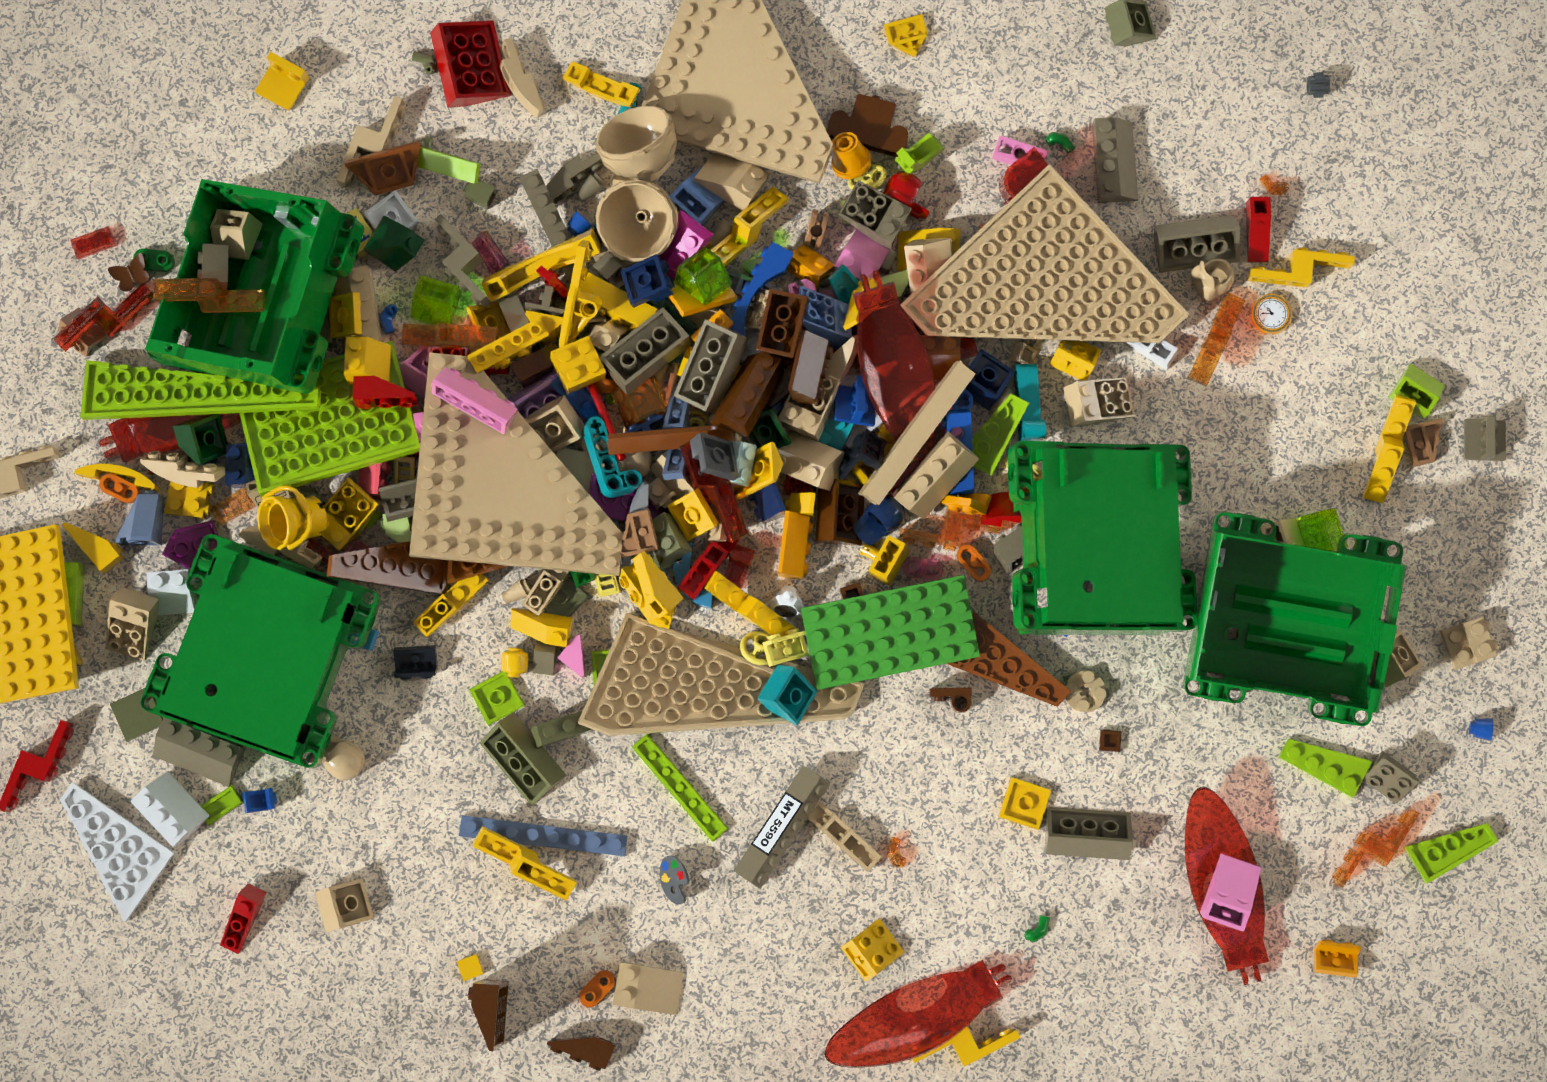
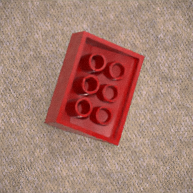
(469, 62)

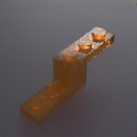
(209, 295)
(448, 335)
(1216, 339)
(951, 531)
(1374, 847)

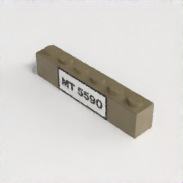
(781, 827)

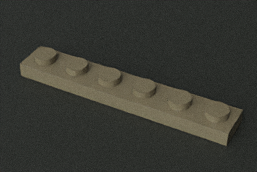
(546, 212)

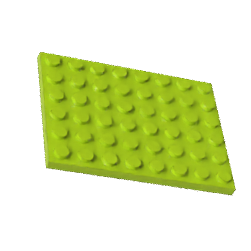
(331, 440)

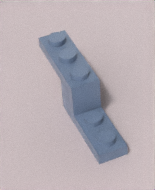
(675, 417)

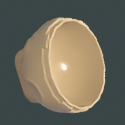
(638, 143)
(622, 228)

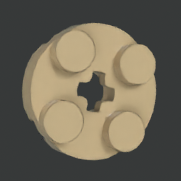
(1097, 692)

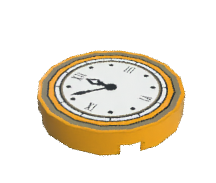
(1271, 314)

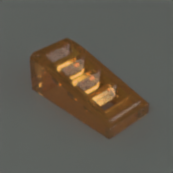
(236, 512)

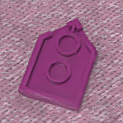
(186, 541)

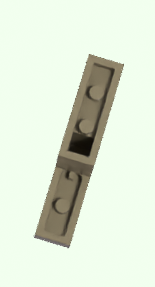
(462, 261)

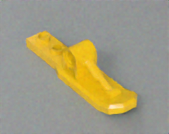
(577, 312)

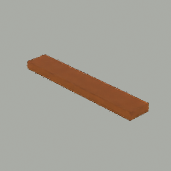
(660, 439)

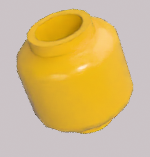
(514, 662)

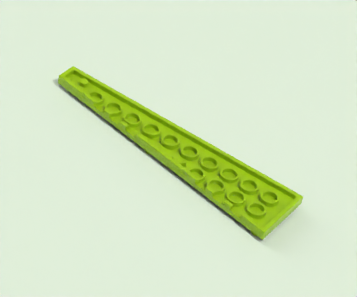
(144, 392)

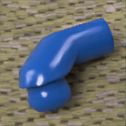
(387, 317)

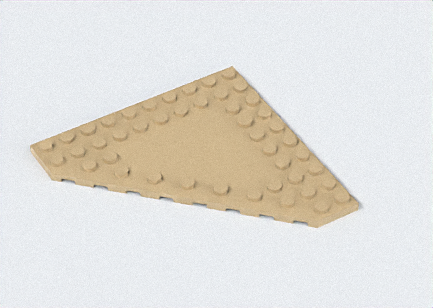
(738, 89)
(1045, 275)
(501, 494)

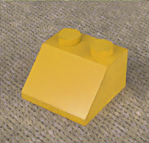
(366, 358)

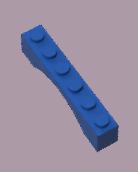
(774, 264)

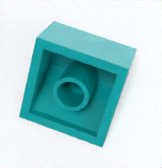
(787, 694)

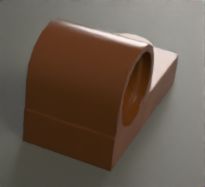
(941, 694)

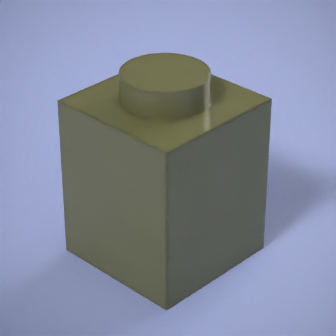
(480, 193)

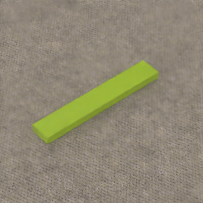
(679, 787)

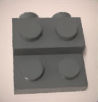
(715, 456)

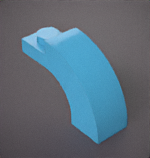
(705, 598)

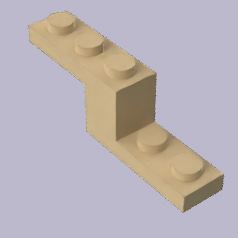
(372, 141)
(10, 469)

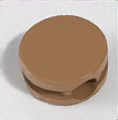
(816, 229)

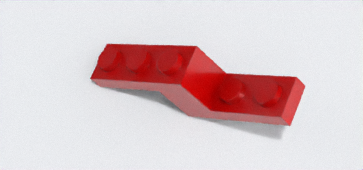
(36, 766)

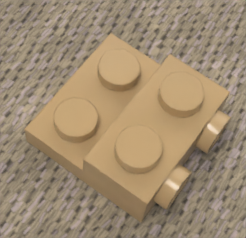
(1469, 643)

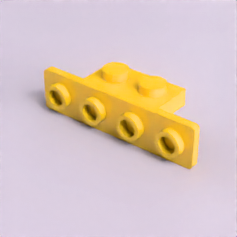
(509, 347)

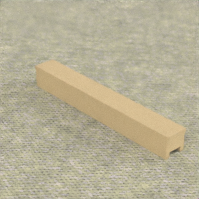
(917, 433)

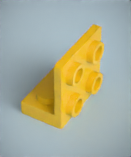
(282, 82)
(872, 950)

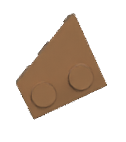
(1423, 441)
(639, 534)

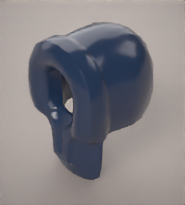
(889, 512)

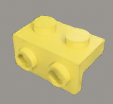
(785, 648)

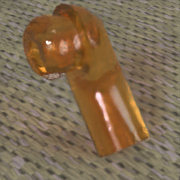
(1274, 188)
(894, 855)

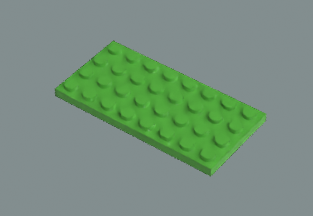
(890, 632)

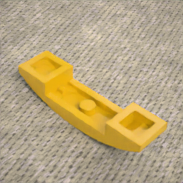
(600, 86)
(94, 472)

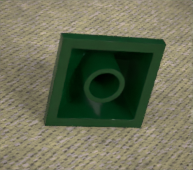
(393, 244)
(202, 438)

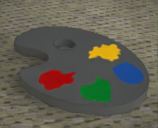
(673, 875)

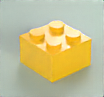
(577, 364)

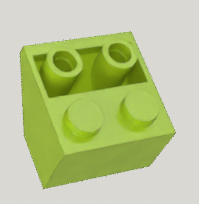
(1418, 386)

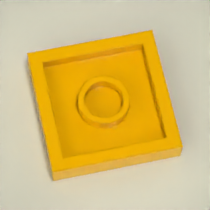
(1024, 803)

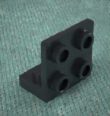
(865, 447)

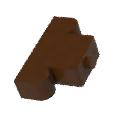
(871, 124)

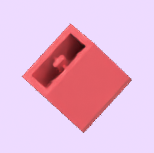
(373, 478)

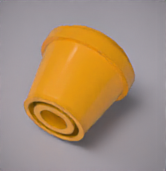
(849, 156)

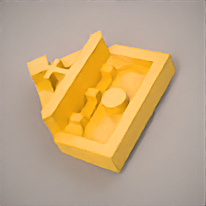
(906, 34)

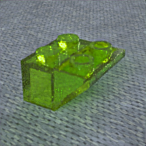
(703, 276)
(434, 301)
(1321, 529)

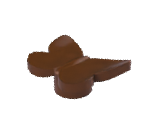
(131, 274)

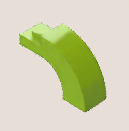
(920, 154)

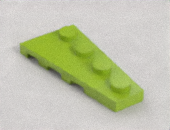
(997, 432)
(1331, 767)
(1446, 852)

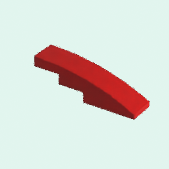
(705, 566)

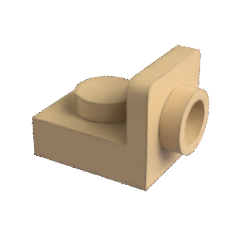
(659, 494)

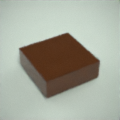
(1110, 740)

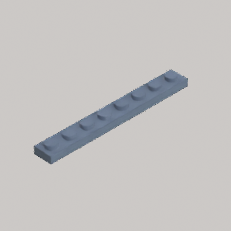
(547, 835)

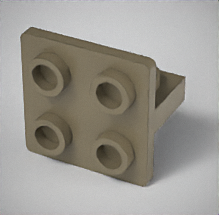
(548, 302)
(1485, 439)
(398, 499)
(1390, 778)

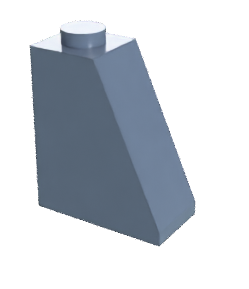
(143, 521)

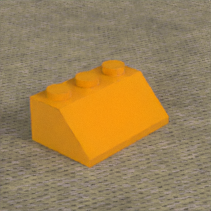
(794, 545)

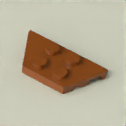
(387, 169)

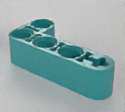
(1027, 387)
(599, 457)

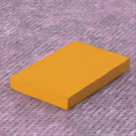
(689, 305)

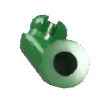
(1038, 932)

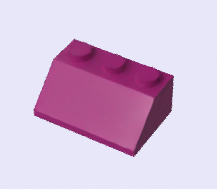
(687, 241)

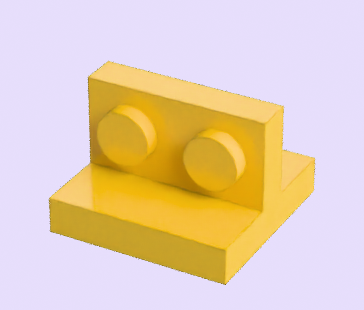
(1075, 358)

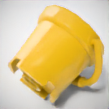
(289, 520)

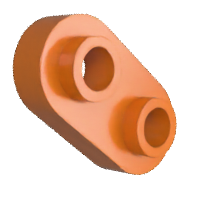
(120, 488)
(976, 561)
(597, 989)

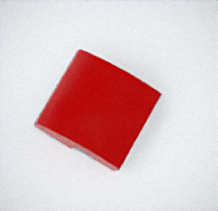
(1000, 509)

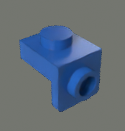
(259, 800)

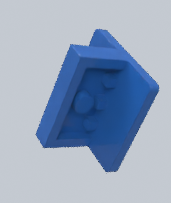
(854, 404)

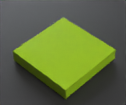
(496, 697)

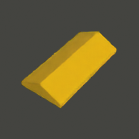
(765, 470)

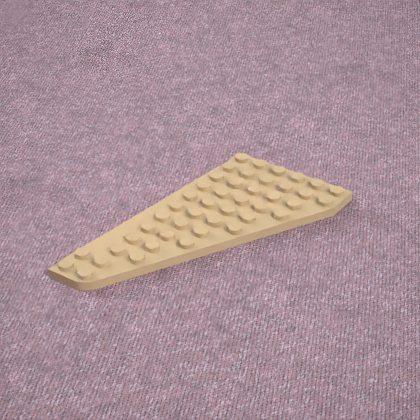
(685, 682)

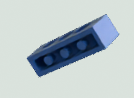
(962, 419)

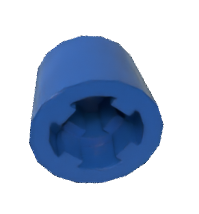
(578, 224)
(964, 401)
(1482, 728)

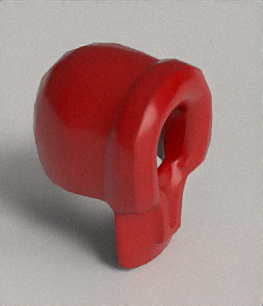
(904, 189)

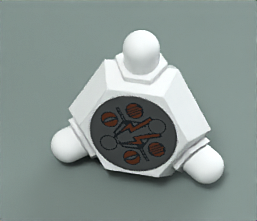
(786, 602)

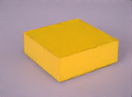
(470, 967)

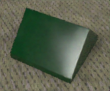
(769, 430)

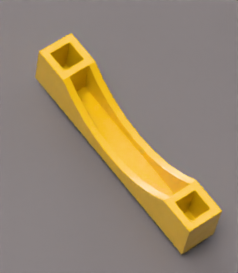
(518, 274)

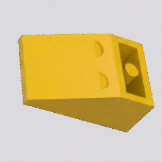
(347, 514)

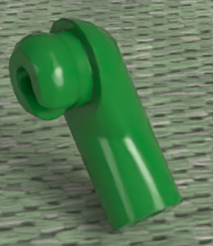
(1062, 139)

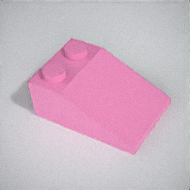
(862, 255)

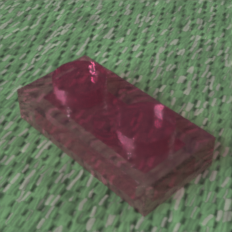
(490, 252)

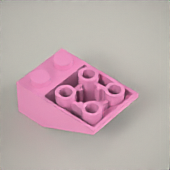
(1231, 892)

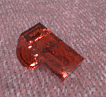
(739, 564)

